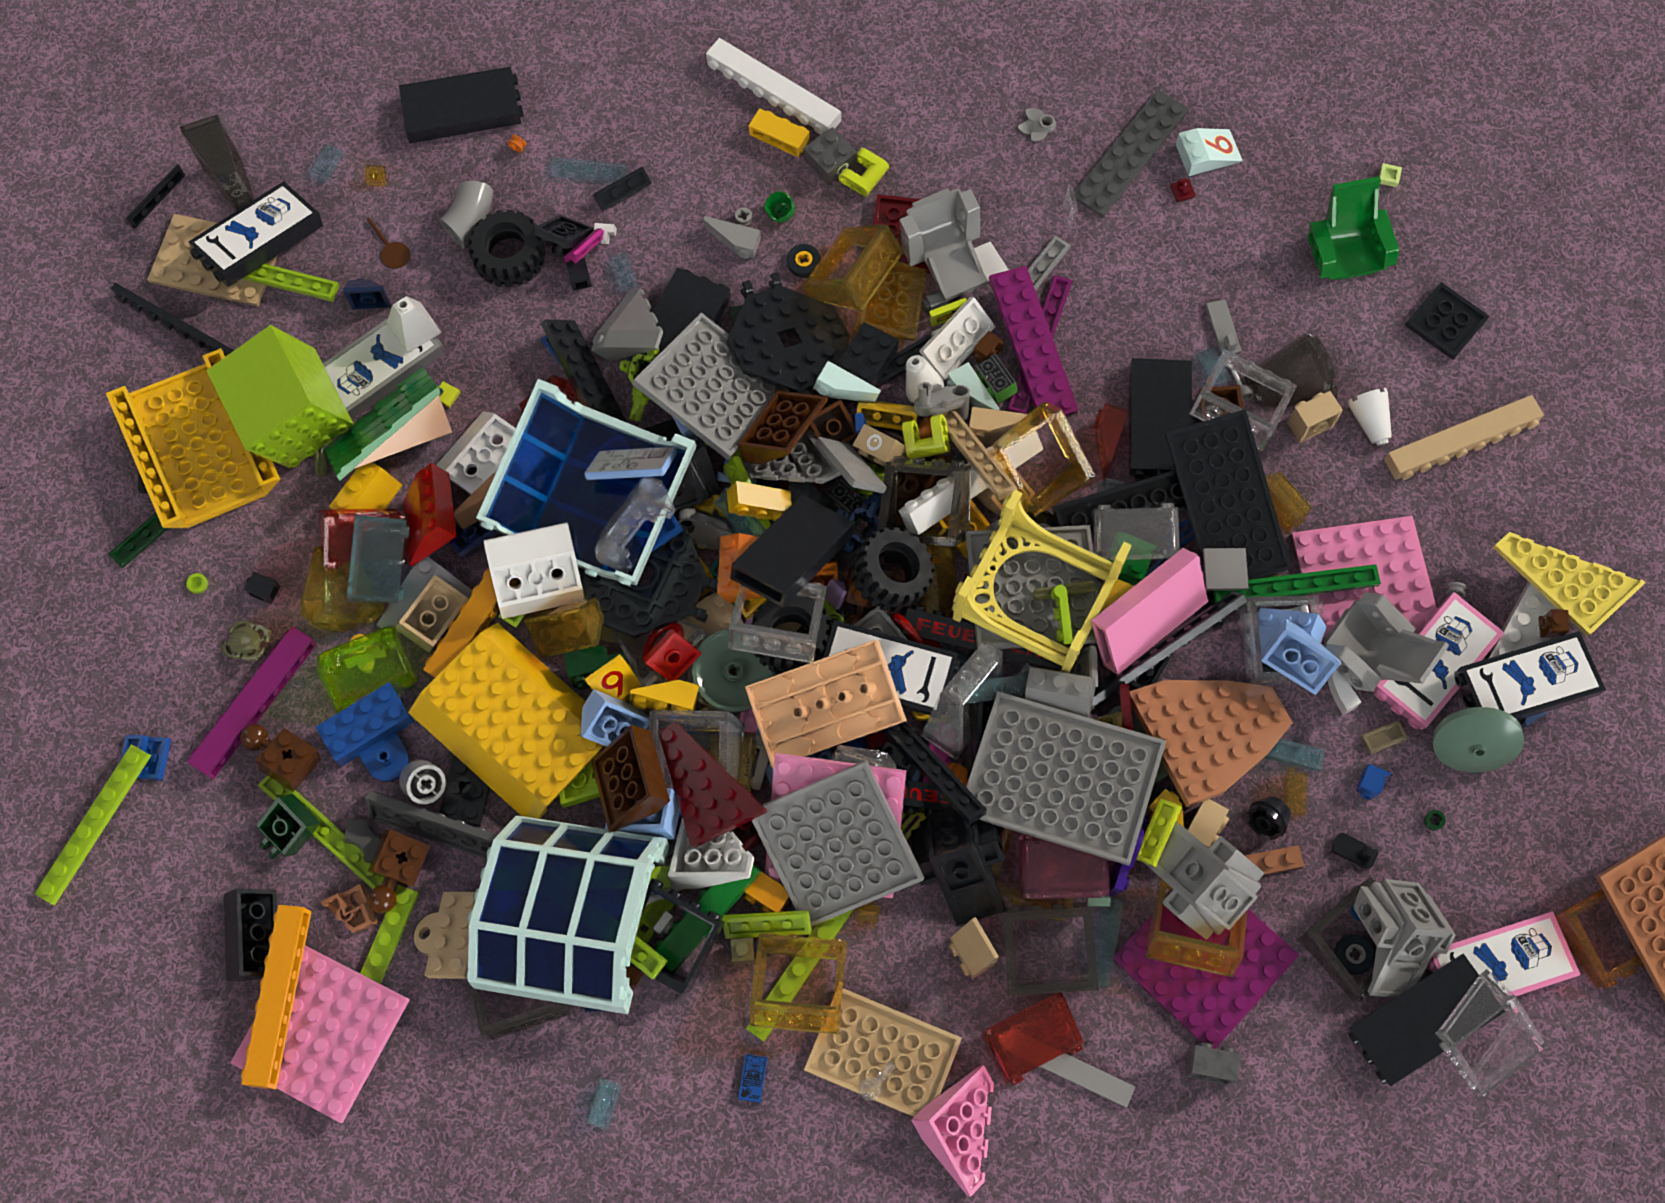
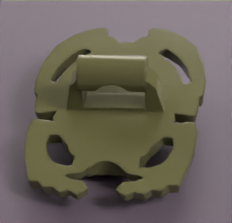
(245, 641)

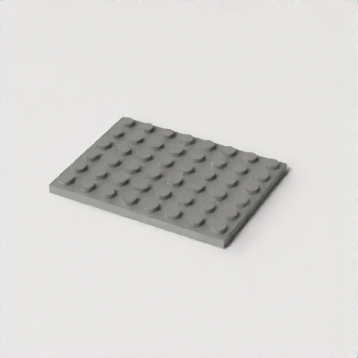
(1065, 777)

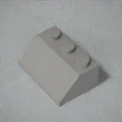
(1061, 690)

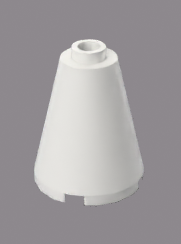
(917, 372)
(1373, 415)

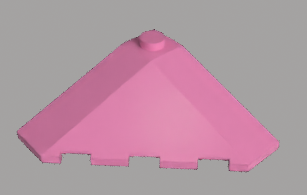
(955, 1128)

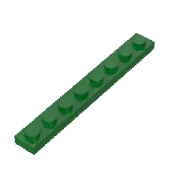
(1310, 583)

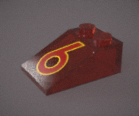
(1109, 427)

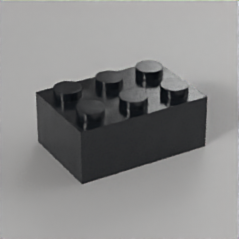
(869, 354)

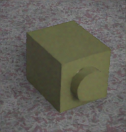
(742, 951)

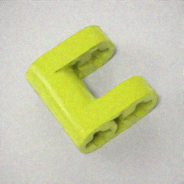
(875, 171)
(930, 446)

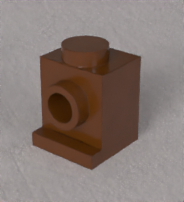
(988, 346)
(1554, 623)

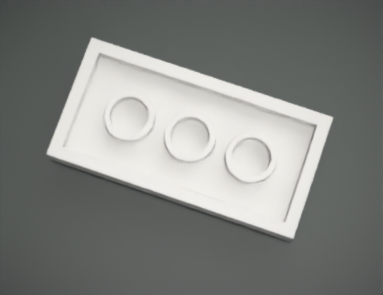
(957, 338)

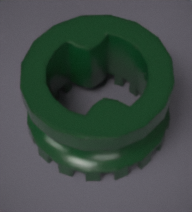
(1440, 824)

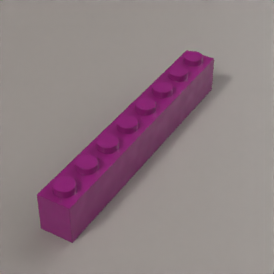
(252, 702)

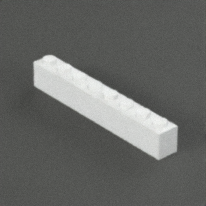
(773, 87)
(937, 502)

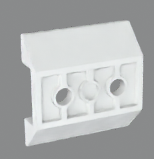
(477, 450)
(532, 559)

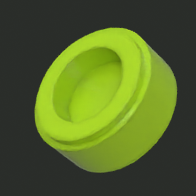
(197, 583)

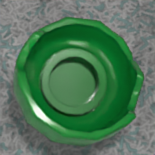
(779, 202)

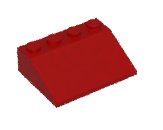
(429, 512)

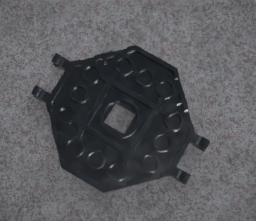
(778, 310)
(667, 598)

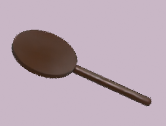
(394, 254)

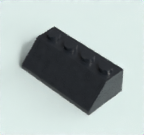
(247, 931)

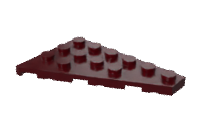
(706, 793)

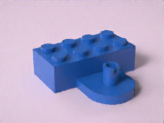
(370, 732)

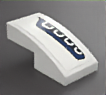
(760, 765)

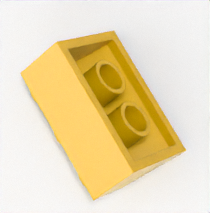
(367, 489)

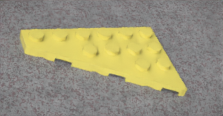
(1570, 584)

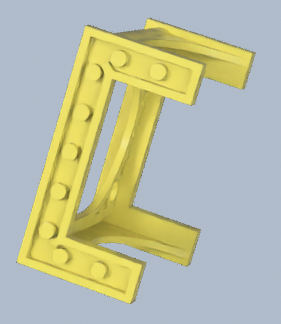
(1018, 525)

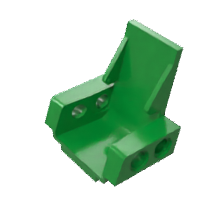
(1355, 234)

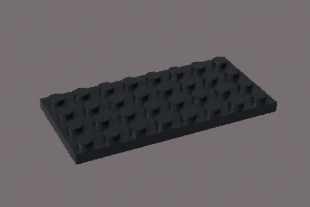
(1228, 491)

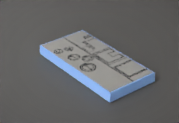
(631, 463)

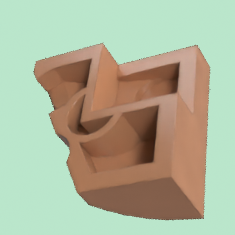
(354, 916)

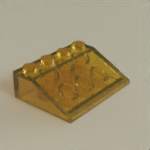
(896, 303)

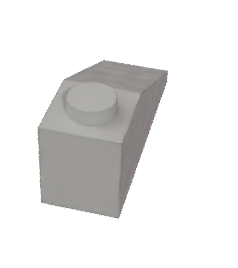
(738, 238)

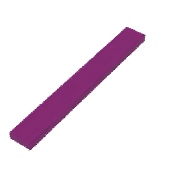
(1052, 311)

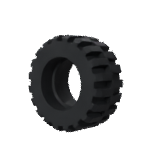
(512, 269)
(908, 553)
(799, 611)

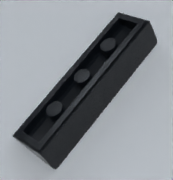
(155, 197)

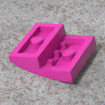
(585, 246)

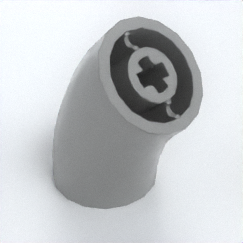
(470, 204)
(422, 781)

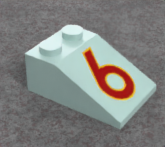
(1207, 149)

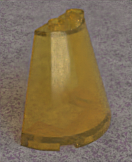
(326, 602)

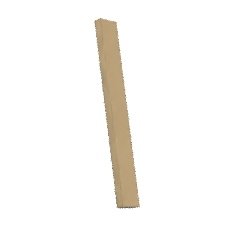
(978, 456)

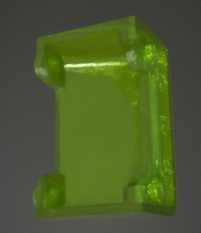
(364, 666)

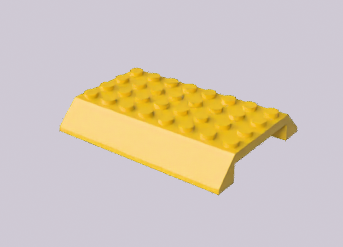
(189, 448)
(508, 721)

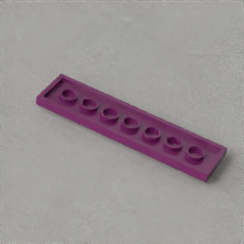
(1032, 339)

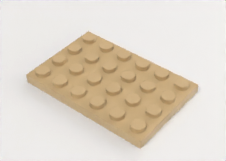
(179, 270)
(874, 1036)

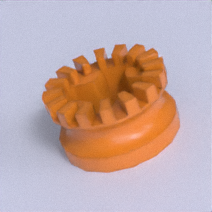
(516, 143)

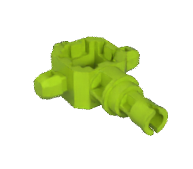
(639, 399)

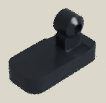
(1354, 851)

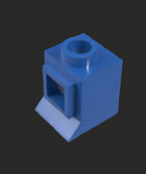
(1372, 782)

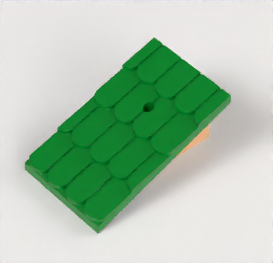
(396, 423)

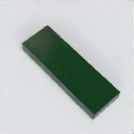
(137, 541)

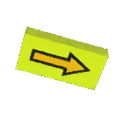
(945, 312)

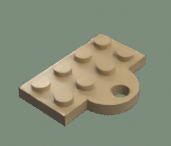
(448, 937)

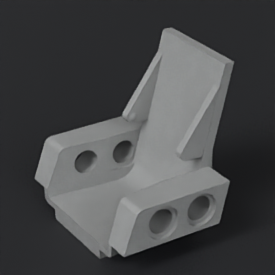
(941, 235)
(1380, 645)
(1208, 883)
(1405, 930)

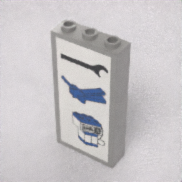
(376, 366)

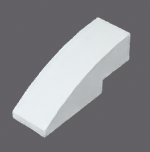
(1343, 693)

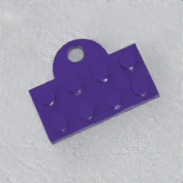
(1120, 871)

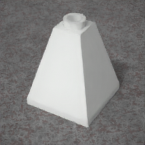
(411, 323)

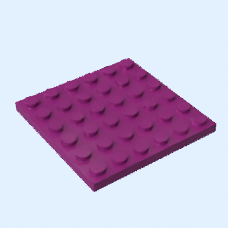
(1202, 1000)

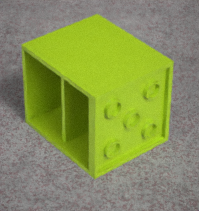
(279, 397)

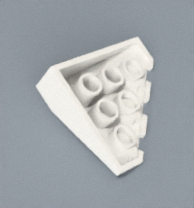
(709, 864)

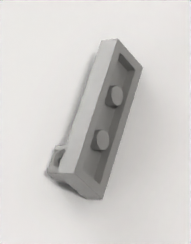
(1223, 326)

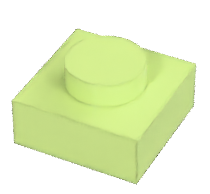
(1390, 175)

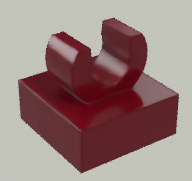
(1182, 190)

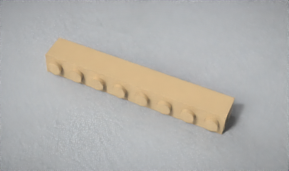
(1464, 437)

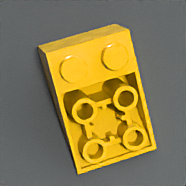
(666, 696)

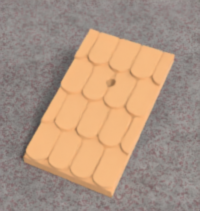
(826, 702)

